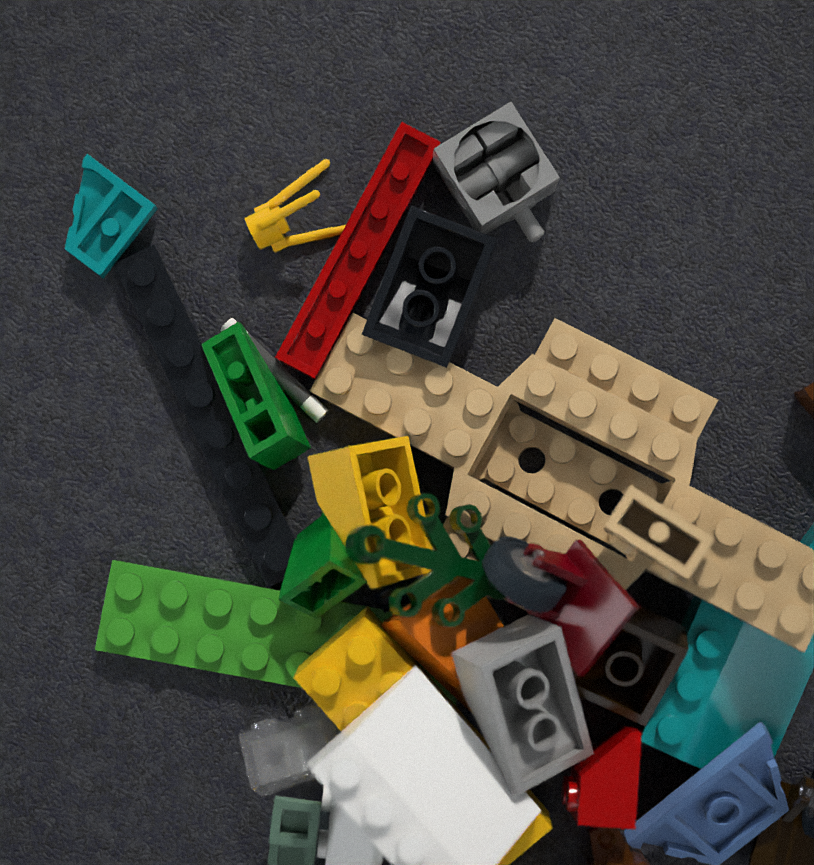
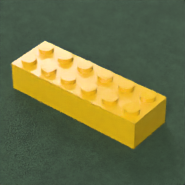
(358, 669)

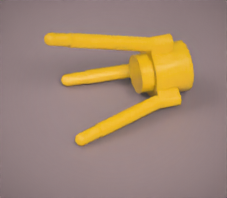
(269, 220)

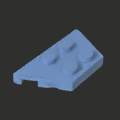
(718, 805)

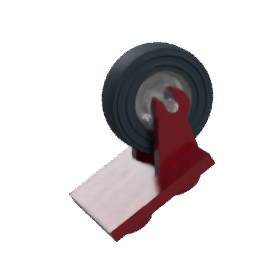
(563, 590)

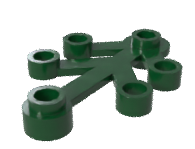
(443, 561)

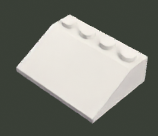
(422, 781)

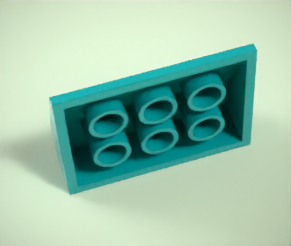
(726, 687)

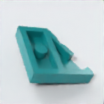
(105, 218)

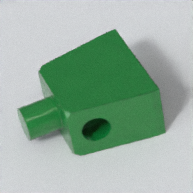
(319, 570)

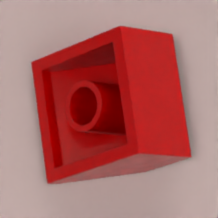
(606, 783)

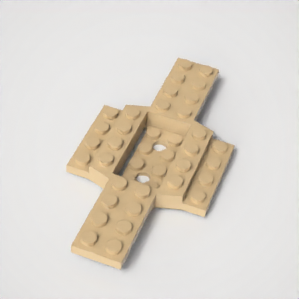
(605, 398)

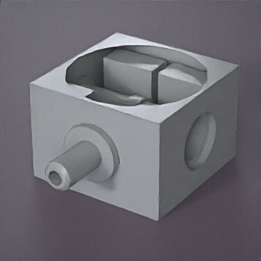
(497, 172)

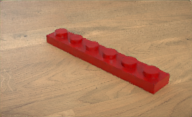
(358, 251)

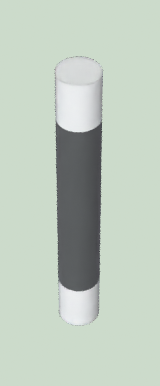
(288, 382)

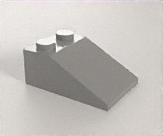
(525, 700)

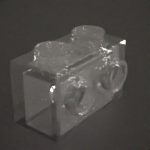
(279, 751)

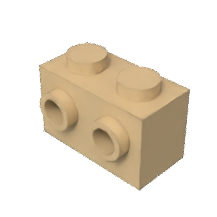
(658, 535)

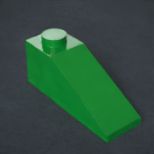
(255, 399)

